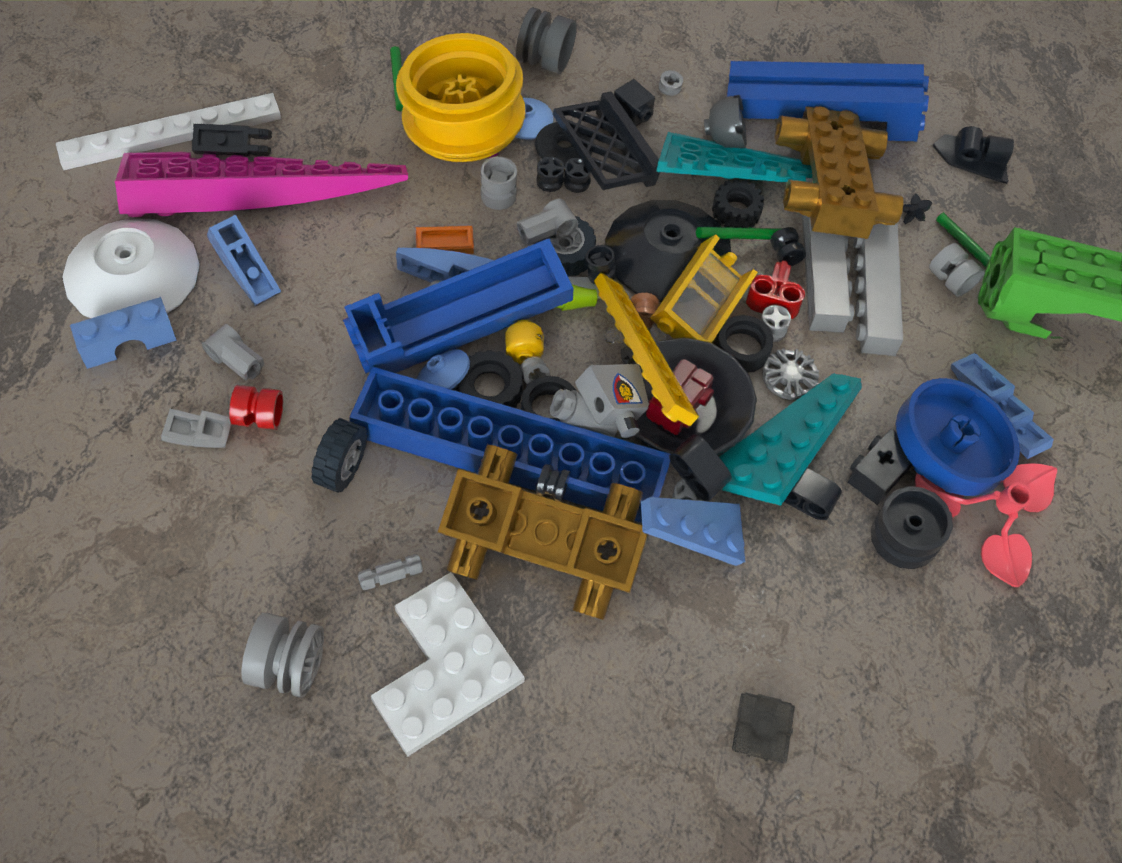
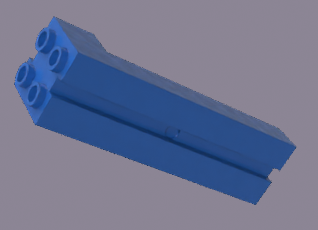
(868, 89)
(457, 309)

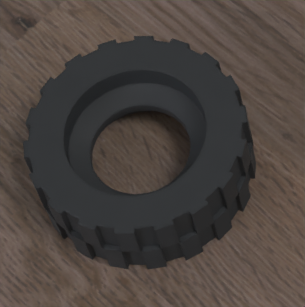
(498, 364)

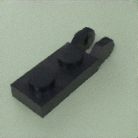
(229, 140)

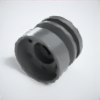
(546, 40)

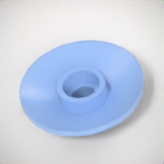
(536, 117)

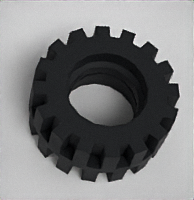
(741, 193)

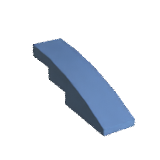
(435, 263)
(982, 376)

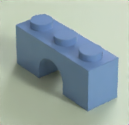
(101, 335)

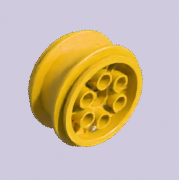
(461, 97)

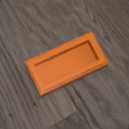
(446, 238)

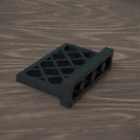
(624, 137)

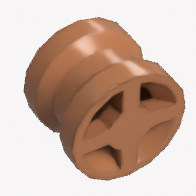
(646, 305)

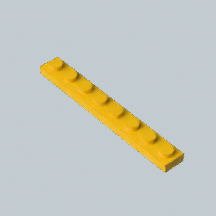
(646, 352)

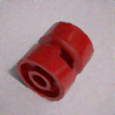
(251, 407)

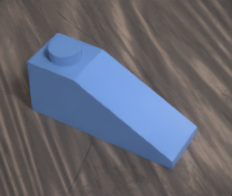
(242, 260)

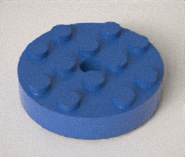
(954, 412)

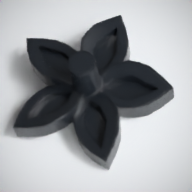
(916, 209)

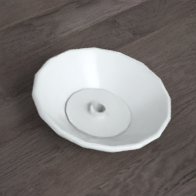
(130, 265)

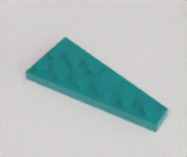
(705, 157)
(780, 450)

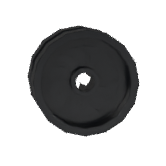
(911, 527)

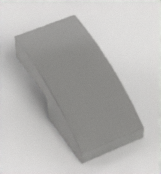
(194, 430)

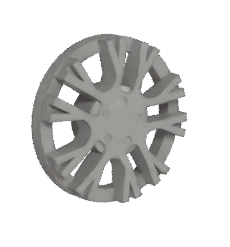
(790, 373)

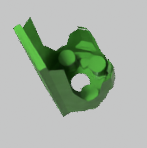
(1052, 276)

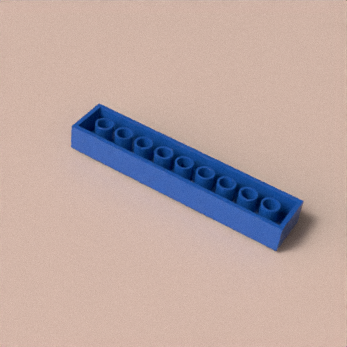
(459, 426)

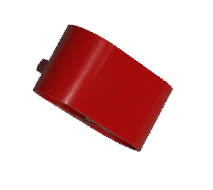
(775, 290)

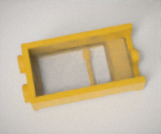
(702, 295)

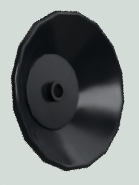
(657, 243)
(725, 416)

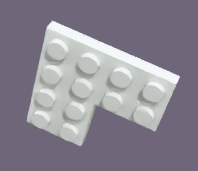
(463, 667)

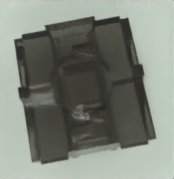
(763, 727)

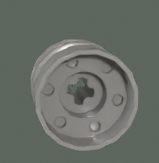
(282, 655)

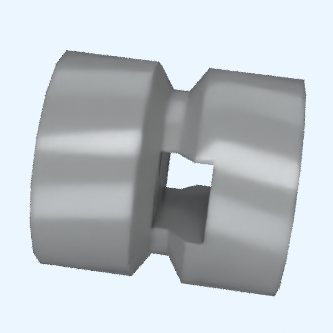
(498, 183)
(959, 273)

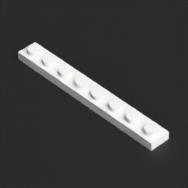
(164, 131)

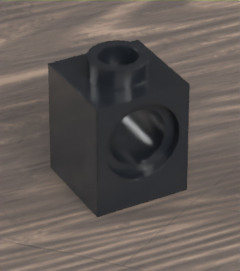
(635, 101)

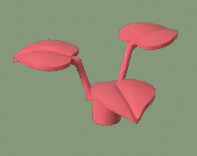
(1028, 489)

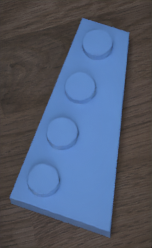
(697, 525)

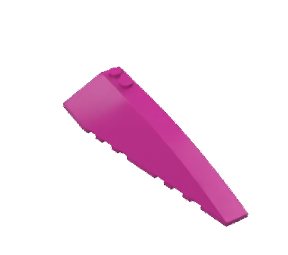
(178, 184)

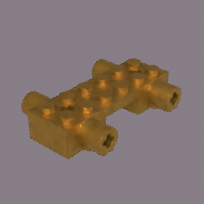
(842, 188)
(543, 531)

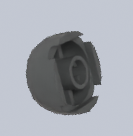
(727, 123)

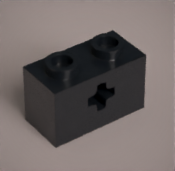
(880, 468)

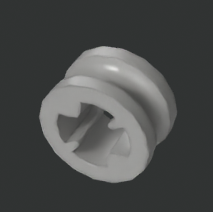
(670, 76)
(529, 365)

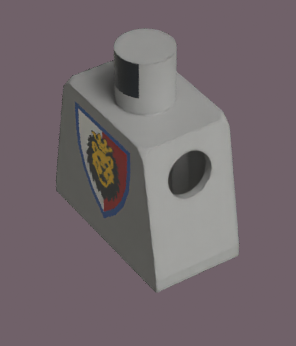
(614, 395)

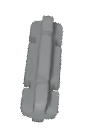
(390, 572)

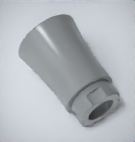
(572, 409)

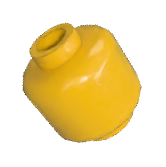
(524, 341)

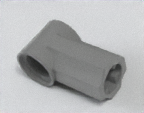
(553, 220)
(228, 347)

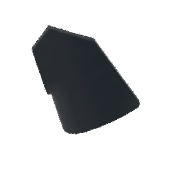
(976, 153)

